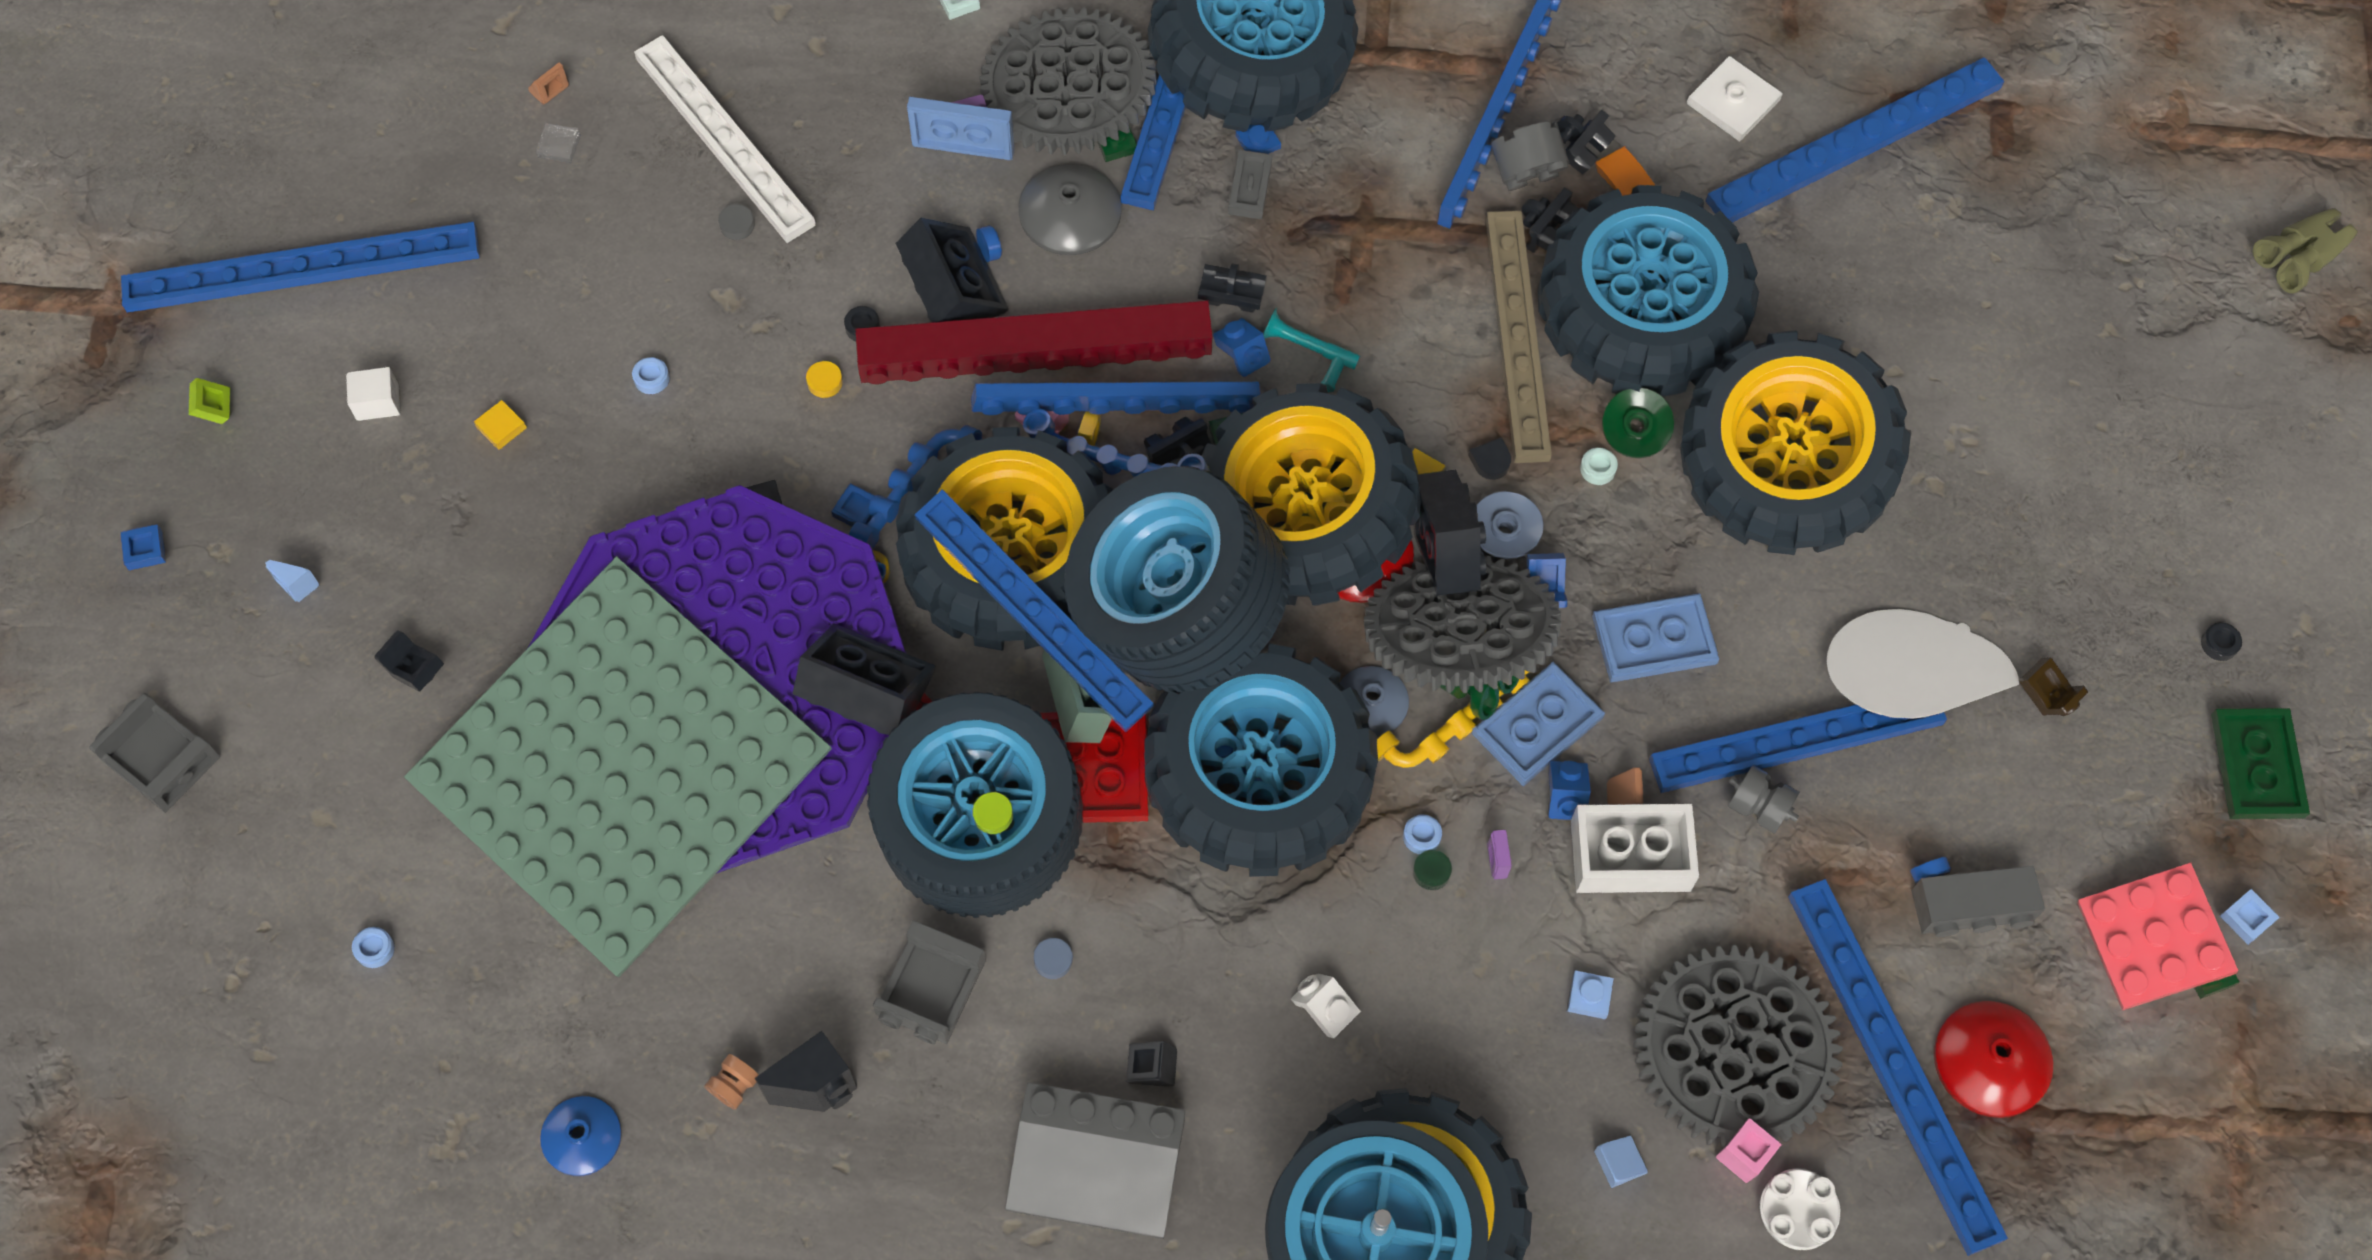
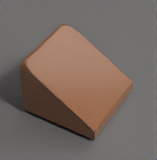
(549, 84)
(1625, 788)

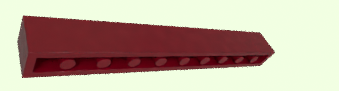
(1033, 342)

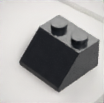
(808, 1078)

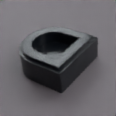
(1491, 459)

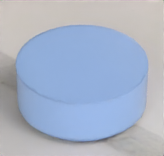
(650, 375)
(1422, 834)
(373, 947)

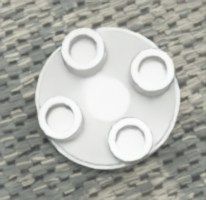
(1800, 1209)

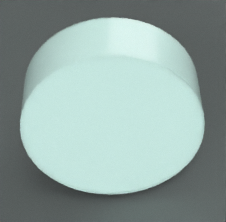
(1598, 466)

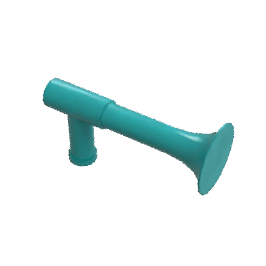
(1339, 356)

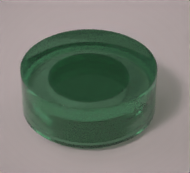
(1432, 870)

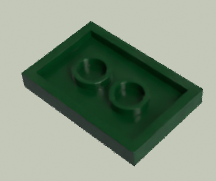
(2260, 763)

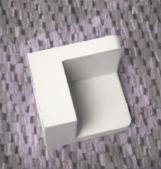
(373, 393)

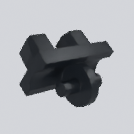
(1593, 132)
(1546, 219)
(1232, 287)
(1186, 439)

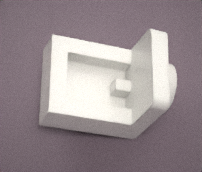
(1326, 1003)

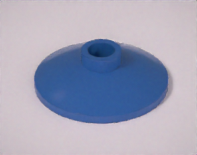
(590, 1151)

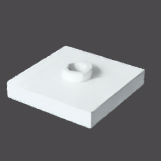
(1734, 98)

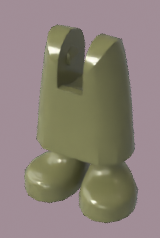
(2310, 247)

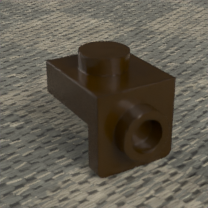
(2051, 689)

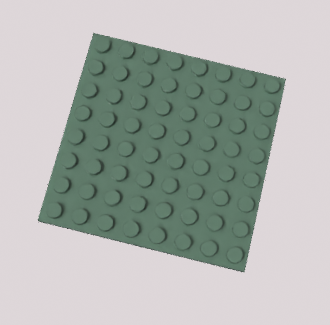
(617, 765)

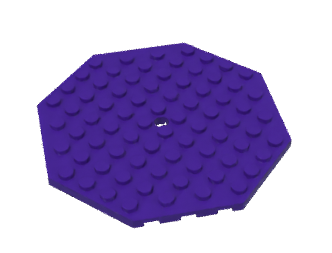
(763, 592)

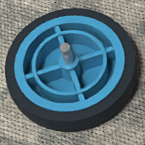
(1376, 1197)

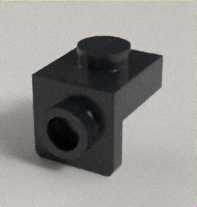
(408, 661)

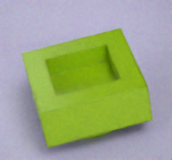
(209, 401)

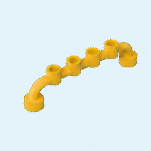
(1434, 745)

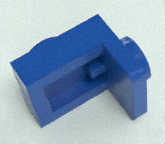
(1244, 345)
(1551, 570)
(1568, 788)

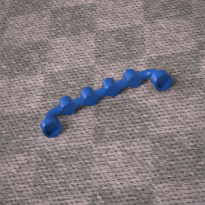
(1107, 456)
(886, 509)

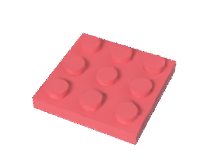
(2157, 936)

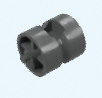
(1759, 796)

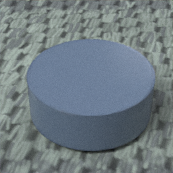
(1053, 958)

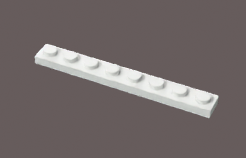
(725, 139)

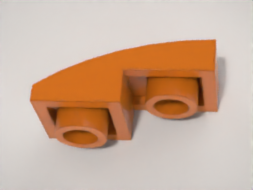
(1623, 171)

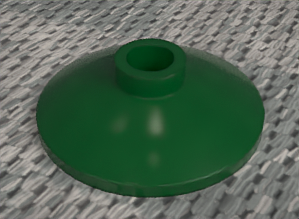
(1645, 407)

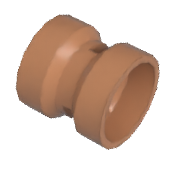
(728, 1090)

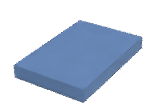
(961, 128)
(1655, 637)
(1538, 723)

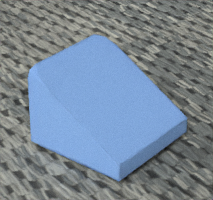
(293, 579)
(1620, 1161)

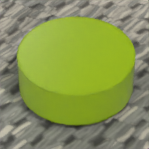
(992, 813)

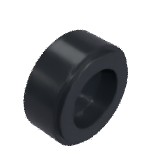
(860, 318)
(2221, 641)

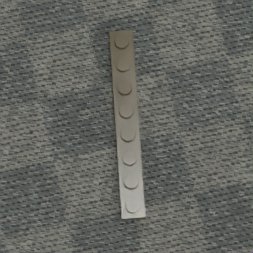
(1518, 337)

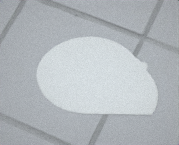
(1915, 664)

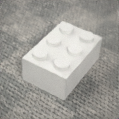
(1634, 848)

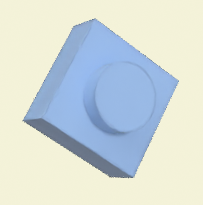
(2249, 916)
(1590, 994)

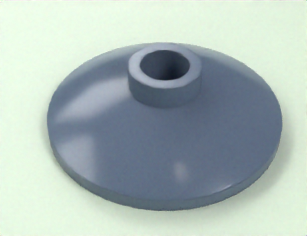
(1515, 513)
(1393, 699)

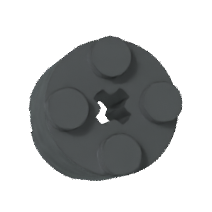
(1530, 154)

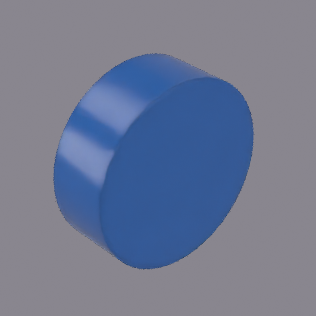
(989, 243)
(1933, 868)

